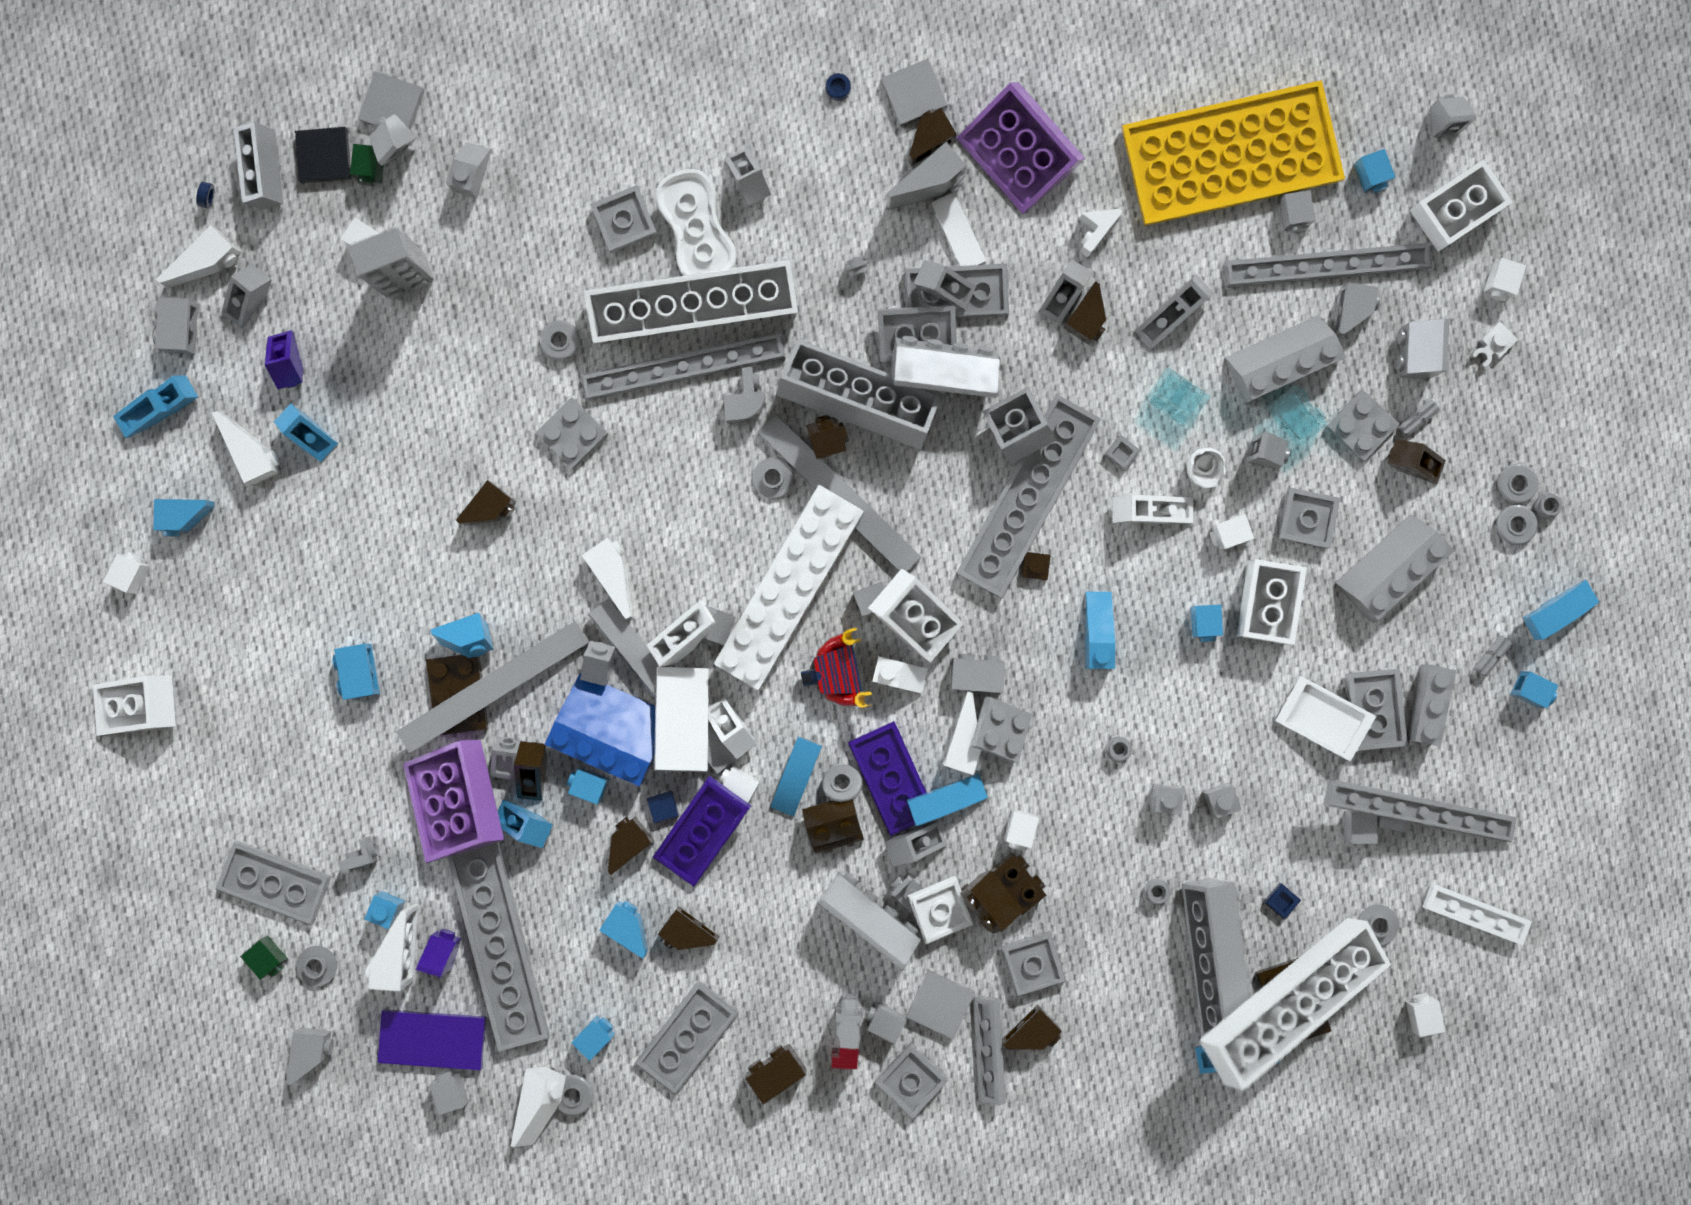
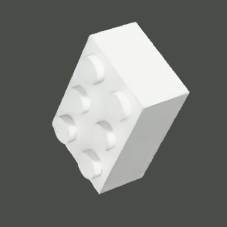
(1460, 205)
(1271, 602)
(915, 615)

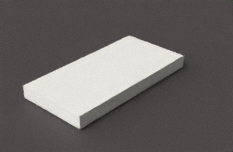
(681, 719)

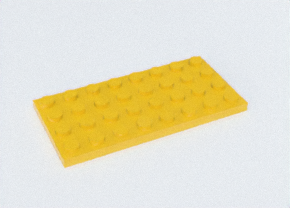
(1232, 153)

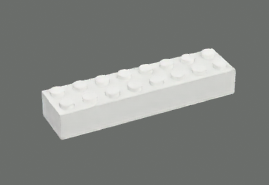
(691, 301)
(789, 587)
(1294, 1003)

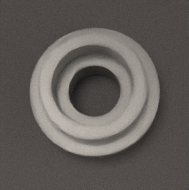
(856, 266)
(1555, 503)
(1127, 749)
(1163, 897)

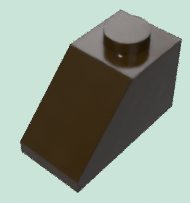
(931, 134)
(1088, 317)
(1416, 460)
(487, 506)
(530, 770)
(627, 842)
(686, 932)
(1033, 1032)

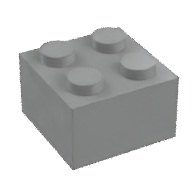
(1019, 425)

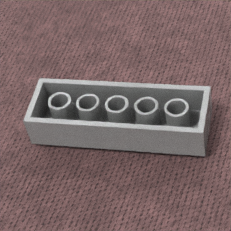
(857, 394)
(1216, 949)

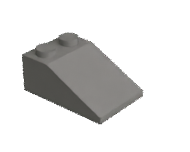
(931, 179)

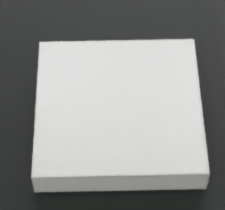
(940, 910)

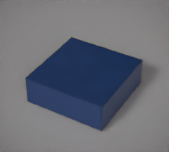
(663, 806)
(1282, 901)

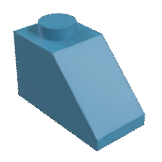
(305, 432)
(179, 515)
(465, 636)
(523, 824)
(626, 928)

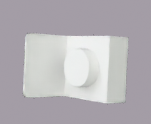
(1100, 223)

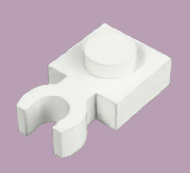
(1495, 343)

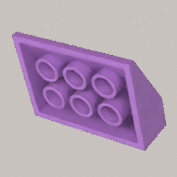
(1020, 147)
(453, 800)

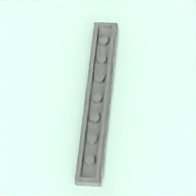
(1327, 265)
(683, 366)
(817, 473)
(643, 664)
(492, 687)
(1419, 810)

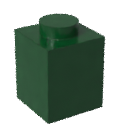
(365, 165)
(264, 958)

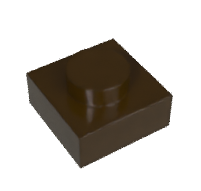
(1036, 566)

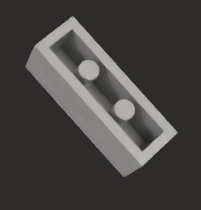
(258, 166)
(1431, 705)

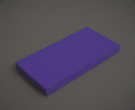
(888, 775)
(701, 831)
(431, 1039)

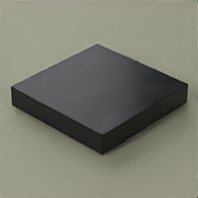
(323, 154)

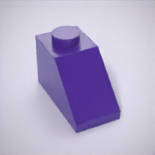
(283, 360)
(439, 953)

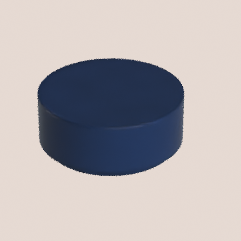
(838, 87)
(205, 195)

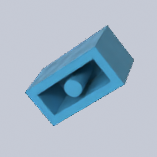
(356, 671)

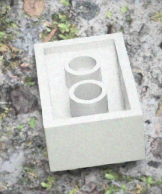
(134, 705)
(394, 960)

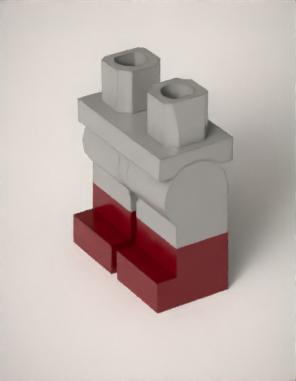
(848, 1030)

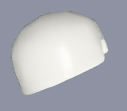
(1206, 467)

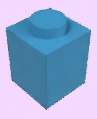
(1374, 171)
(1207, 622)
(1535, 689)
(587, 785)
(384, 909)
(593, 1037)

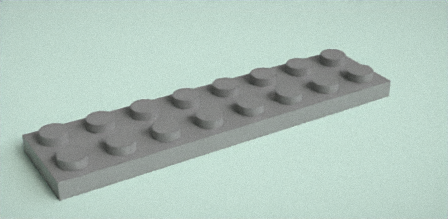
(1028, 499)
(498, 947)

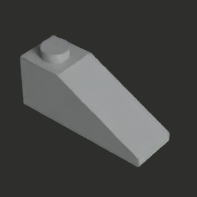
(1174, 311)

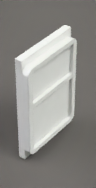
(1325, 718)

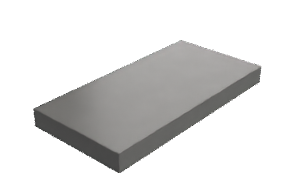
(988, 299)
(273, 883)
(686, 1037)

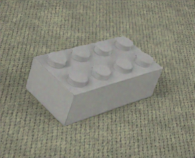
(390, 263)

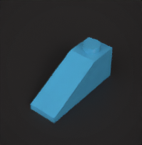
(1099, 631)

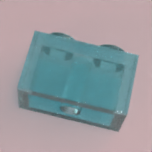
(1177, 396)
(1297, 415)

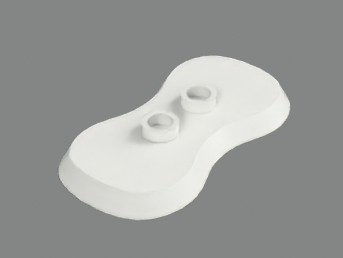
(689, 207)

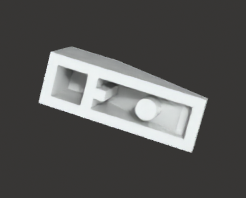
(205, 256)
(250, 456)
(1152, 509)
(611, 571)
(681, 635)
(959, 752)
(538, 1101)

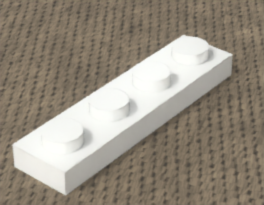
(1477, 914)

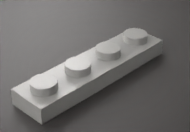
(989, 1050)

